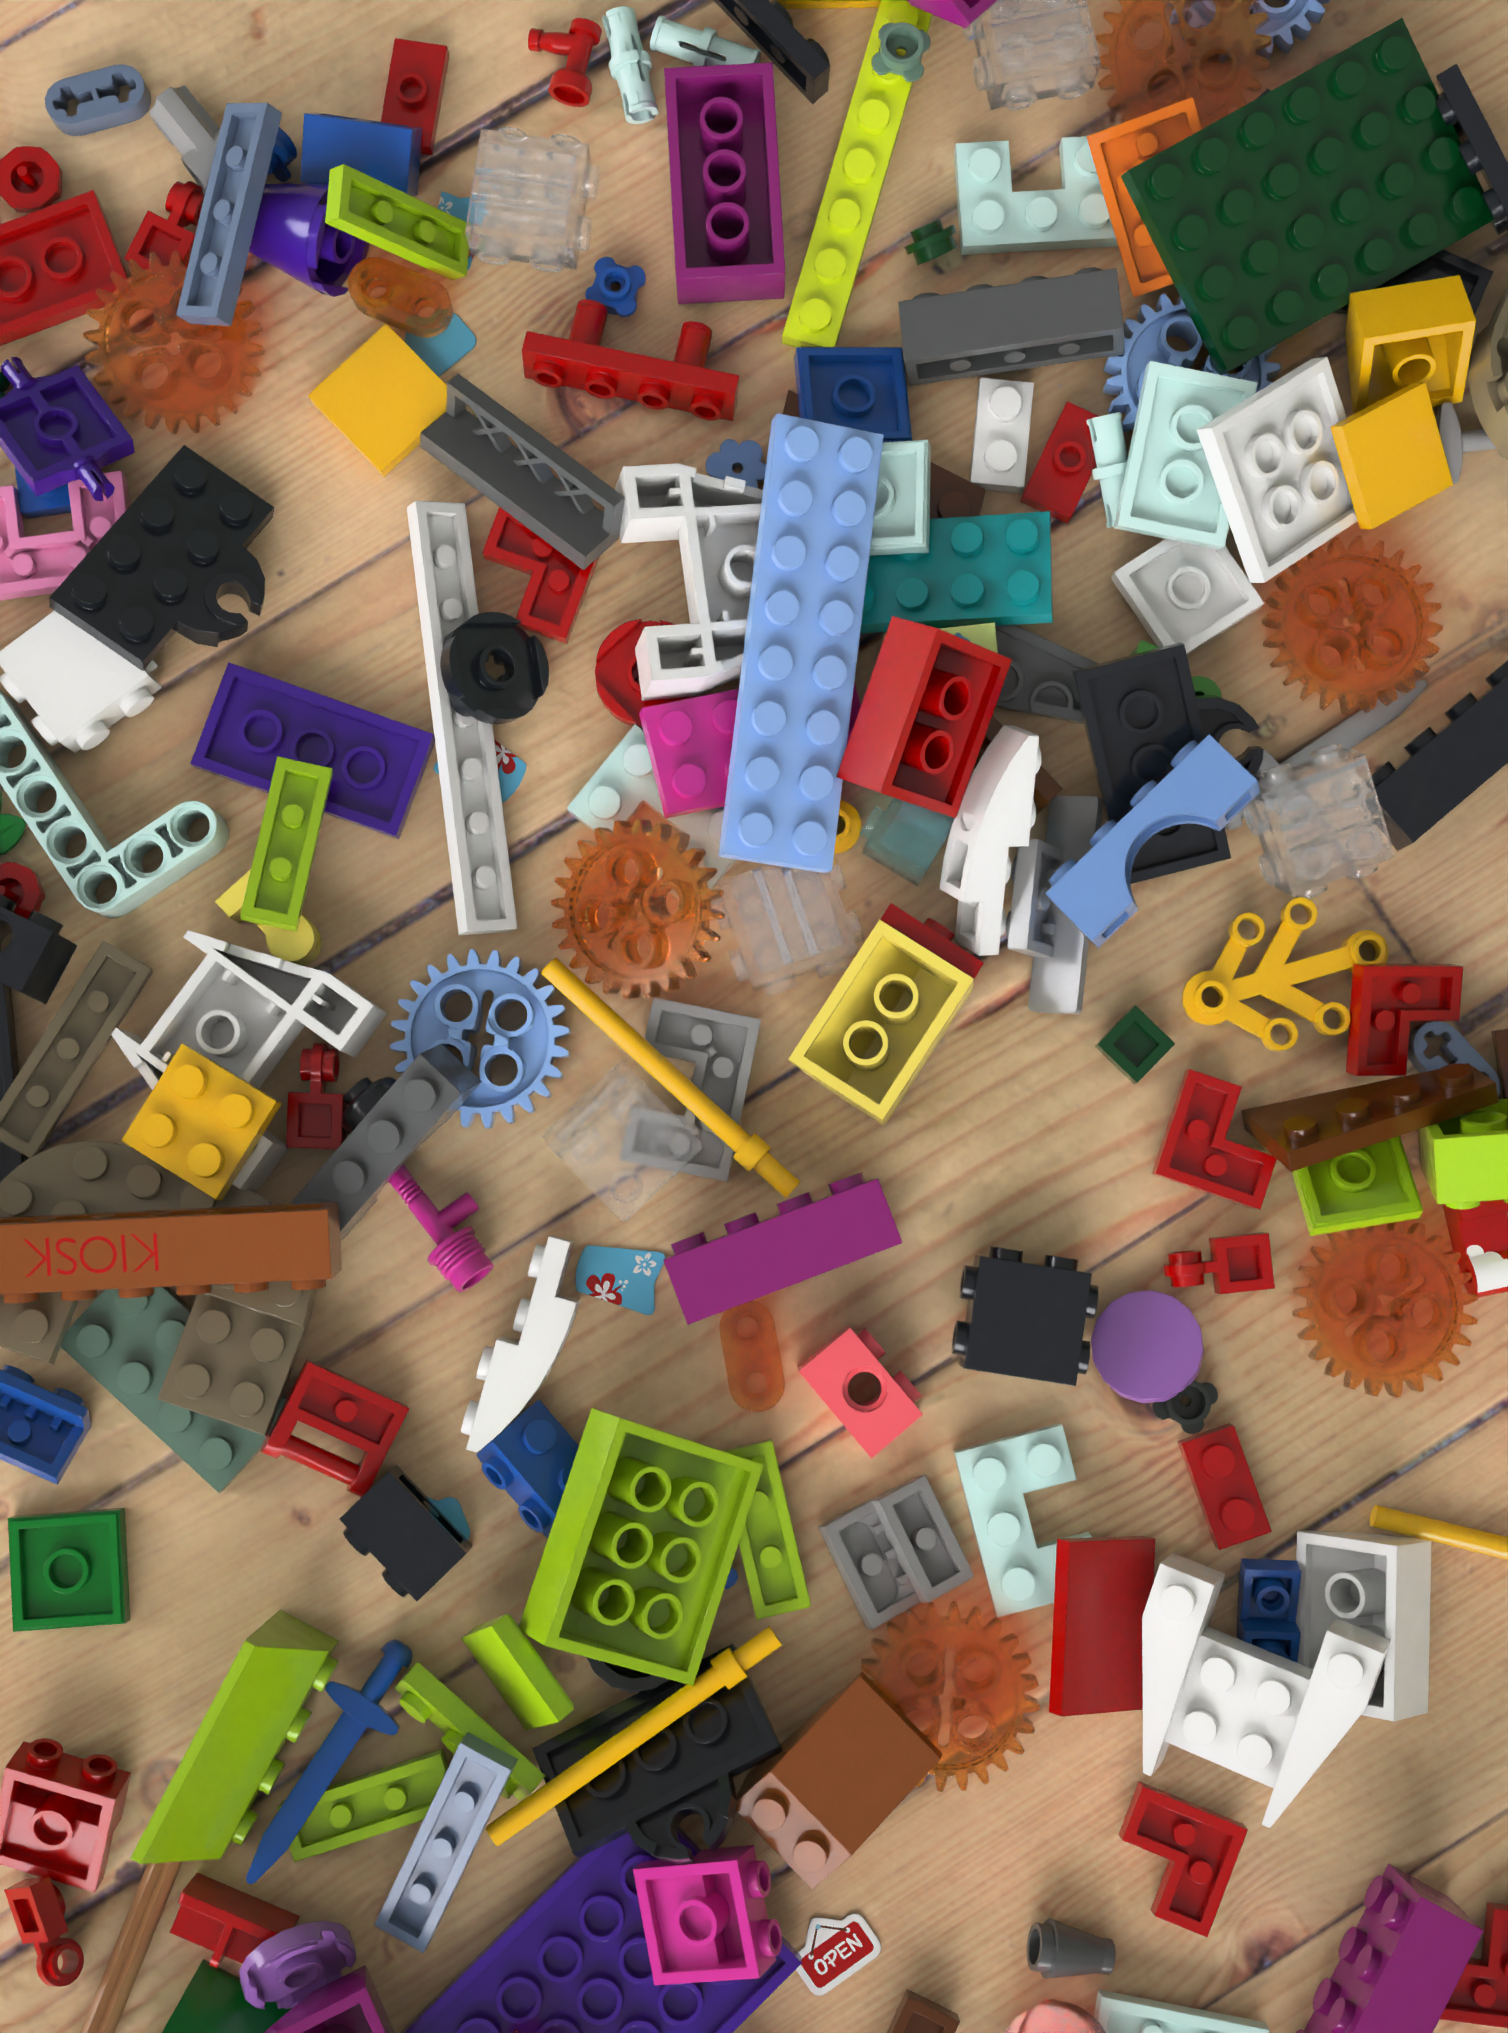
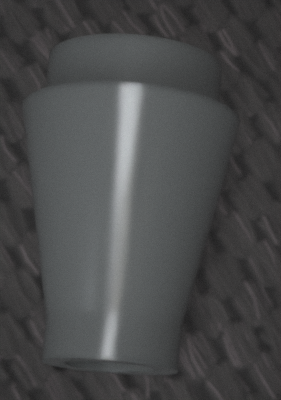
(1067, 1951)

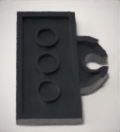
(171, 564)
(1136, 722)
(666, 1778)

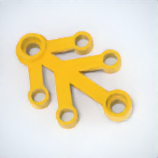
(1274, 979)

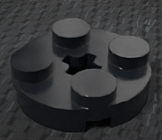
(466, 677)

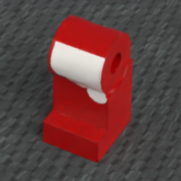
(1483, 1242)

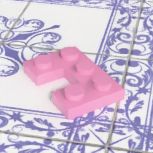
(44, 561)

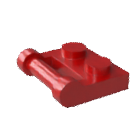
(343, 1411)

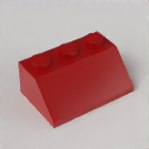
(924, 716)

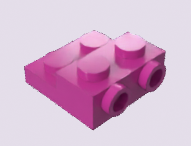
(708, 1917)

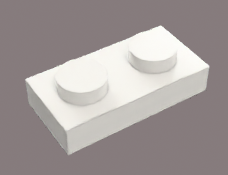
(1001, 435)

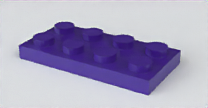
(372, 757)

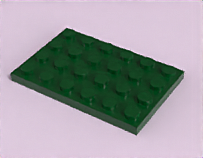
(1308, 197)

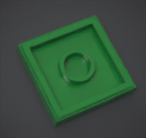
(69, 1569)

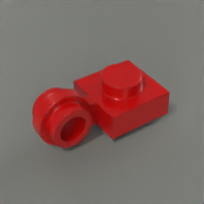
(165, 236)
(316, 1115)
(1236, 1263)
(40, 1920)

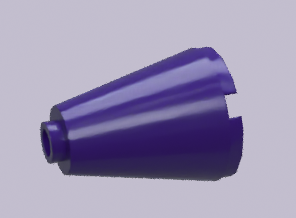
(298, 241)

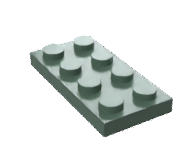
(129, 1352)

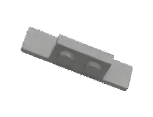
(1036, 923)

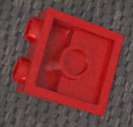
(60, 1813)

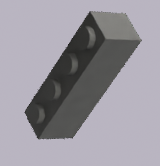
(1012, 326)

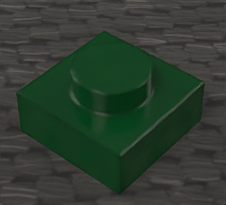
(1134, 1044)

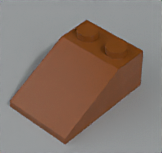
(836, 1780)

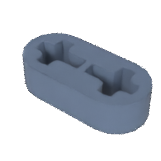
(98, 100)
(1454, 1047)

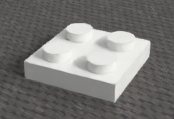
(1186, 592)

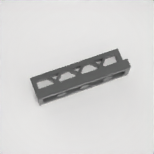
(521, 478)

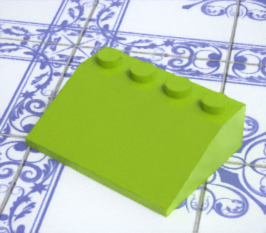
(640, 1548)
(240, 1743)

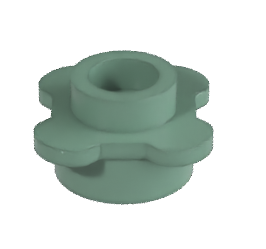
(906, 37)

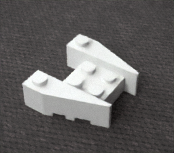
(717, 548)
(245, 1016)
(1241, 1700)

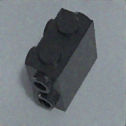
(1025, 1317)

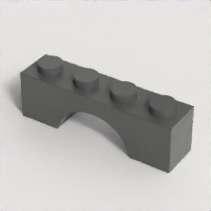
(390, 1134)

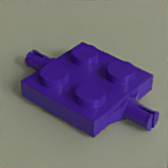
(59, 430)

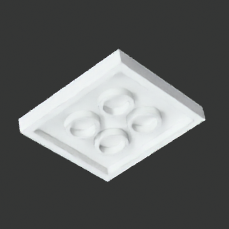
(1281, 469)

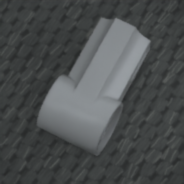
(188, 130)

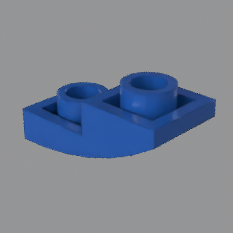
(1269, 1605)

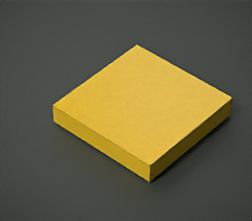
(382, 399)
(1392, 455)

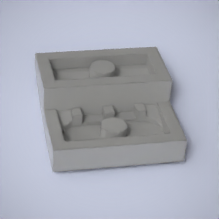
(896, 1551)

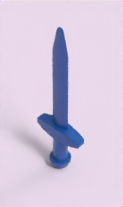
(360, 1711)

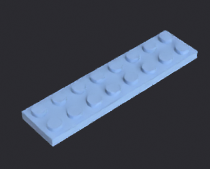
(801, 644)

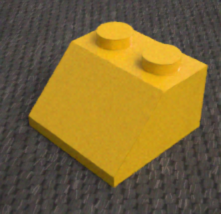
(1408, 338)

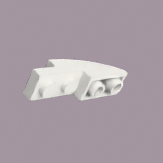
(991, 818)
(518, 1368)

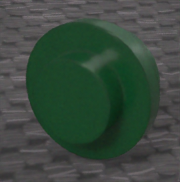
(931, 241)

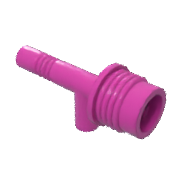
(457, 1254)

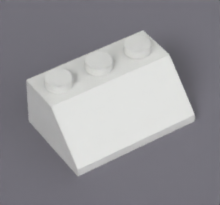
(1379, 1587)

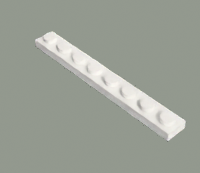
(462, 743)

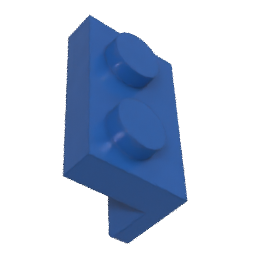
(39, 1426)
(531, 1464)

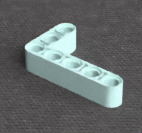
(71, 817)

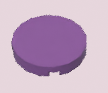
(1147, 1346)
(296, 1963)

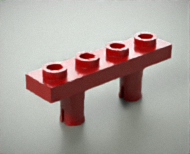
(632, 376)

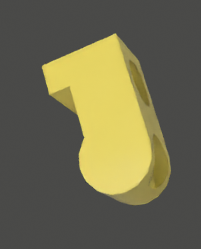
(292, 946)

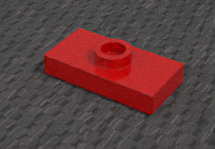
(416, 88)
(1063, 466)
(932, 937)

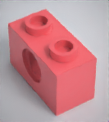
(870, 1422)

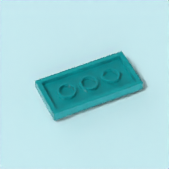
(973, 575)

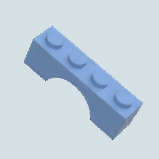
(1202, 789)

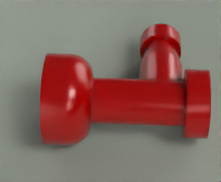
(570, 83)

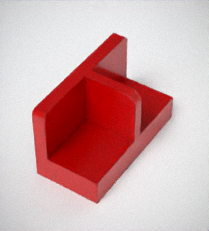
(227, 1919)

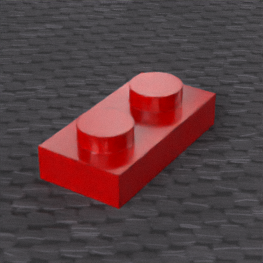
(1224, 1486)

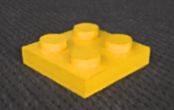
(201, 1122)

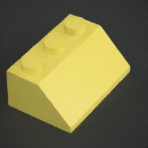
(882, 1022)

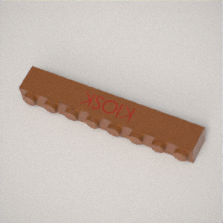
(169, 1249)

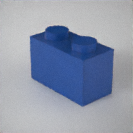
(372, 147)

